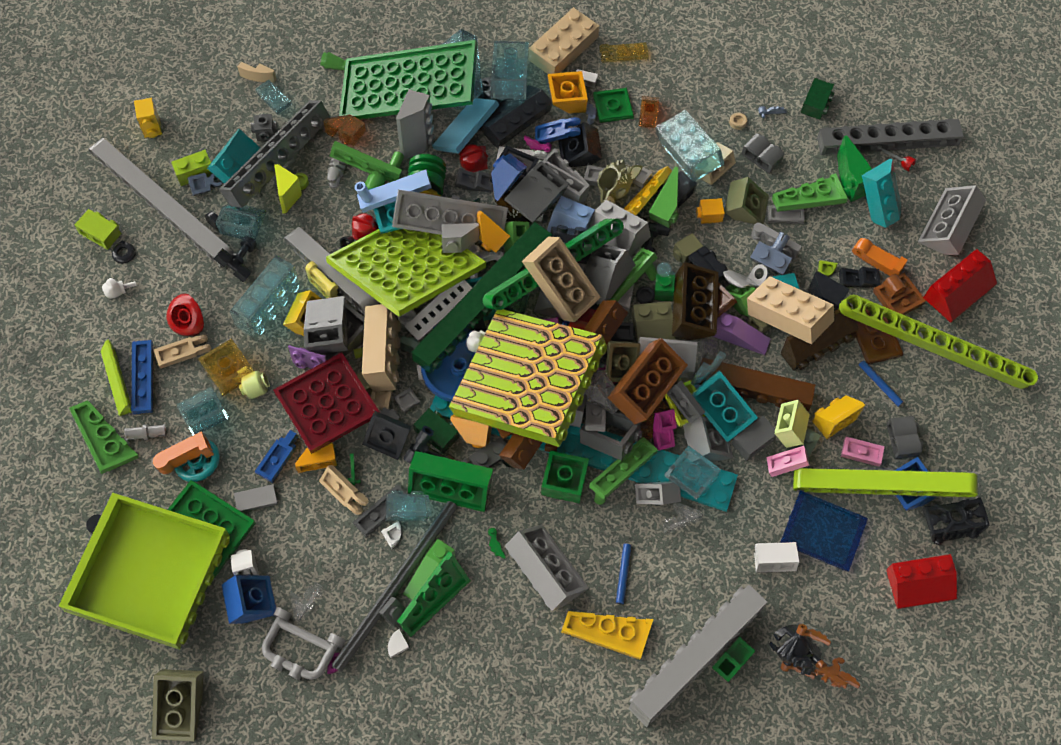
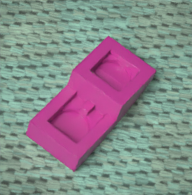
(663, 429)

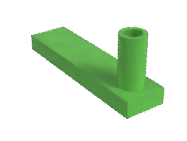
(367, 163)
(644, 263)
(620, 470)

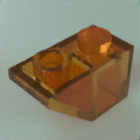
(648, 111)
(348, 127)

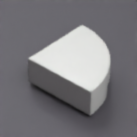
(392, 534)
(397, 644)

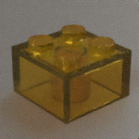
(225, 366)

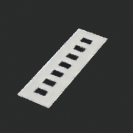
(437, 310)

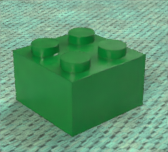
(564, 477)

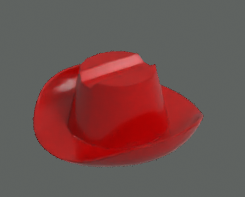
(185, 316)

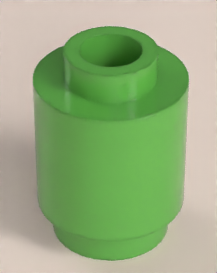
(375, 179)

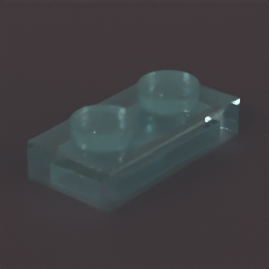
(273, 97)

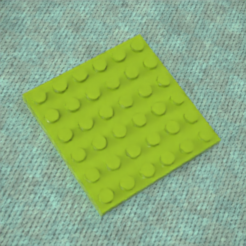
(403, 267)

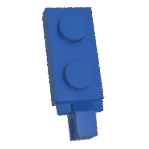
(277, 457)

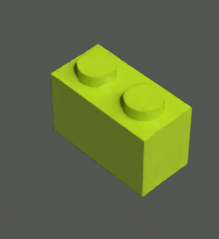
(191, 166)
(98, 229)

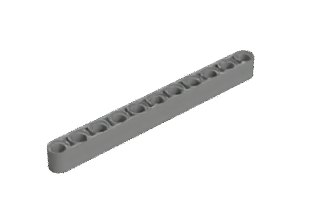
(158, 199)

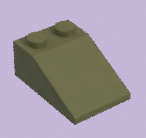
(653, 320)
(176, 704)

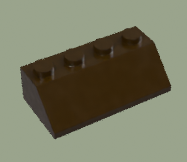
(695, 302)
(800, 353)

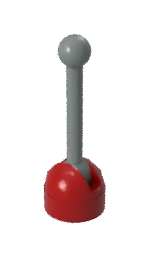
(906, 162)

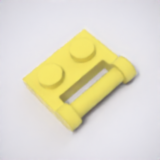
(320, 281)

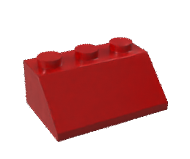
(923, 581)

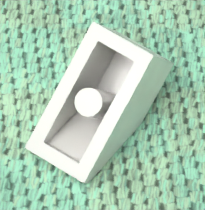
(244, 563)

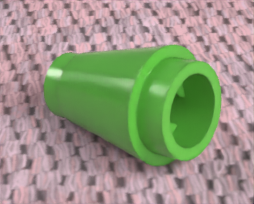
(332, 61)

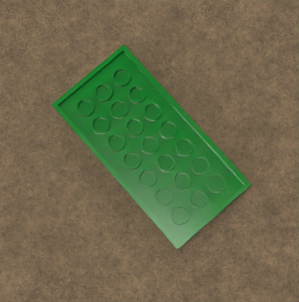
(380, 82)

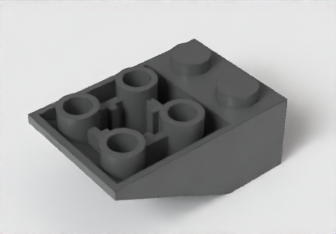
(537, 192)
(608, 269)
(326, 325)

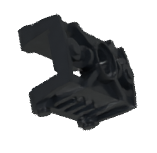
(956, 529)

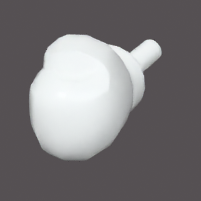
(114, 289)
(474, 340)

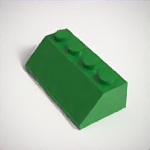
(450, 480)

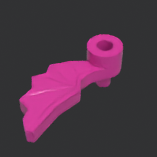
(534, 144)

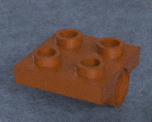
(899, 294)

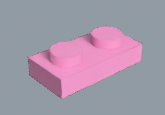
(862, 451)
(787, 461)

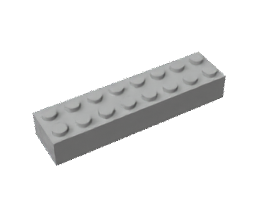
(697, 655)

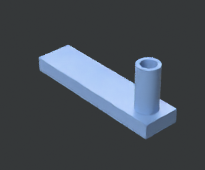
(388, 193)

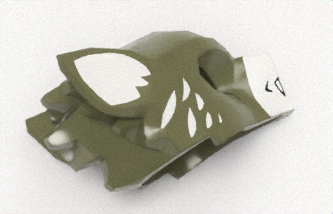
(617, 179)

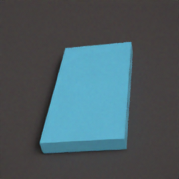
(465, 125)

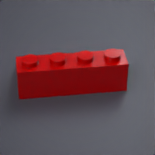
(962, 286)

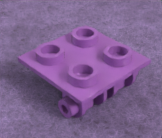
(304, 358)

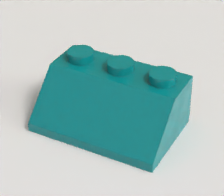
(883, 194)
(724, 406)

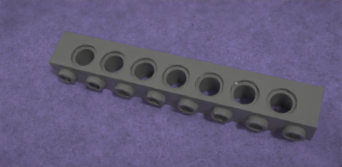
(892, 136)
(277, 150)

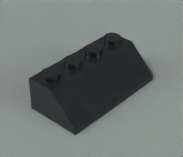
(515, 116)

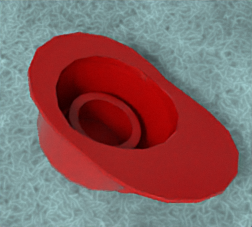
(473, 158)
(363, 225)

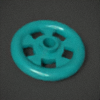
(208, 468)

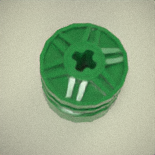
(433, 165)

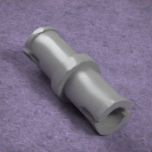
(145, 432)

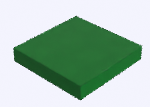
(613, 105)

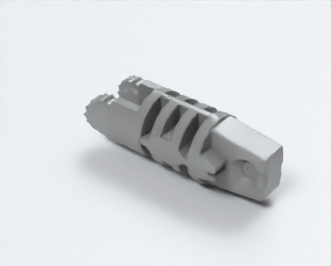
(335, 172)

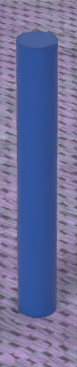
(881, 384)
(623, 574)

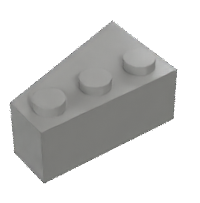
(578, 187)

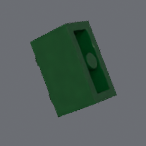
(817, 99)
(444, 433)

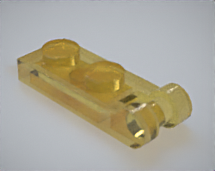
(623, 52)

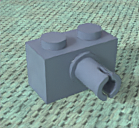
(773, 256)

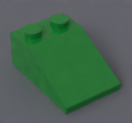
(851, 168)

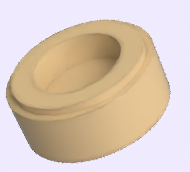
(738, 121)

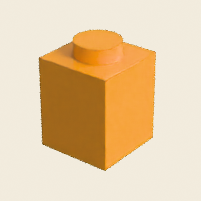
(710, 211)

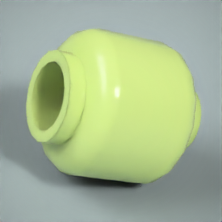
(254, 384)

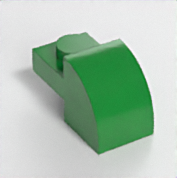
(733, 659)

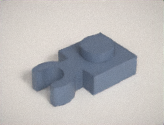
(201, 184)

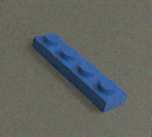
(142, 377)

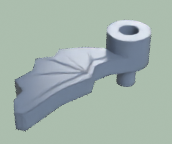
(772, 110)
(591, 111)

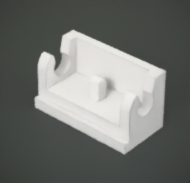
(776, 557)

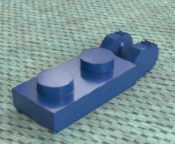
(557, 130)

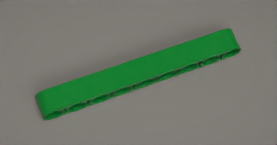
(575, 247)

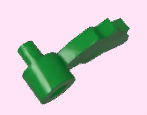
(352, 480)
(494, 544)

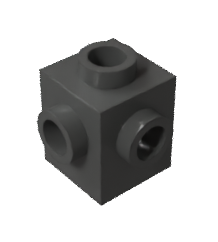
(264, 127)

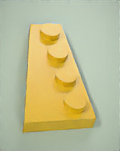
(648, 191)
(611, 632)

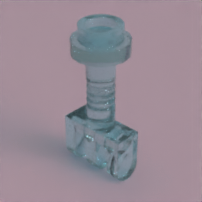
(664, 269)

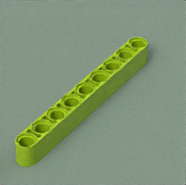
(886, 482)

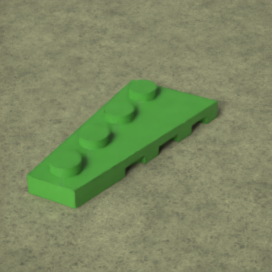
(821, 193)
(101, 438)

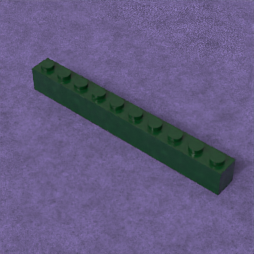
(470, 309)

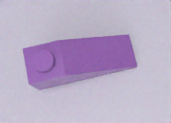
(740, 333)

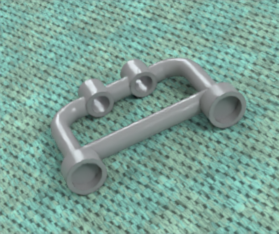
(297, 671)

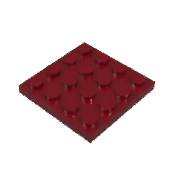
(326, 402)

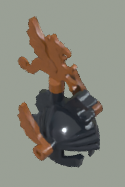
(800, 653)

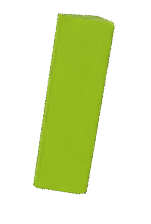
(115, 378)

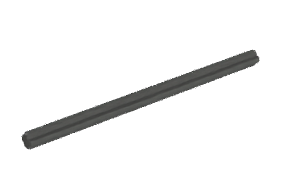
(394, 586)

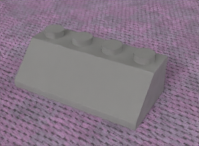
(415, 124)
(952, 219)
(546, 566)

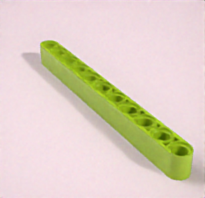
(947, 342)

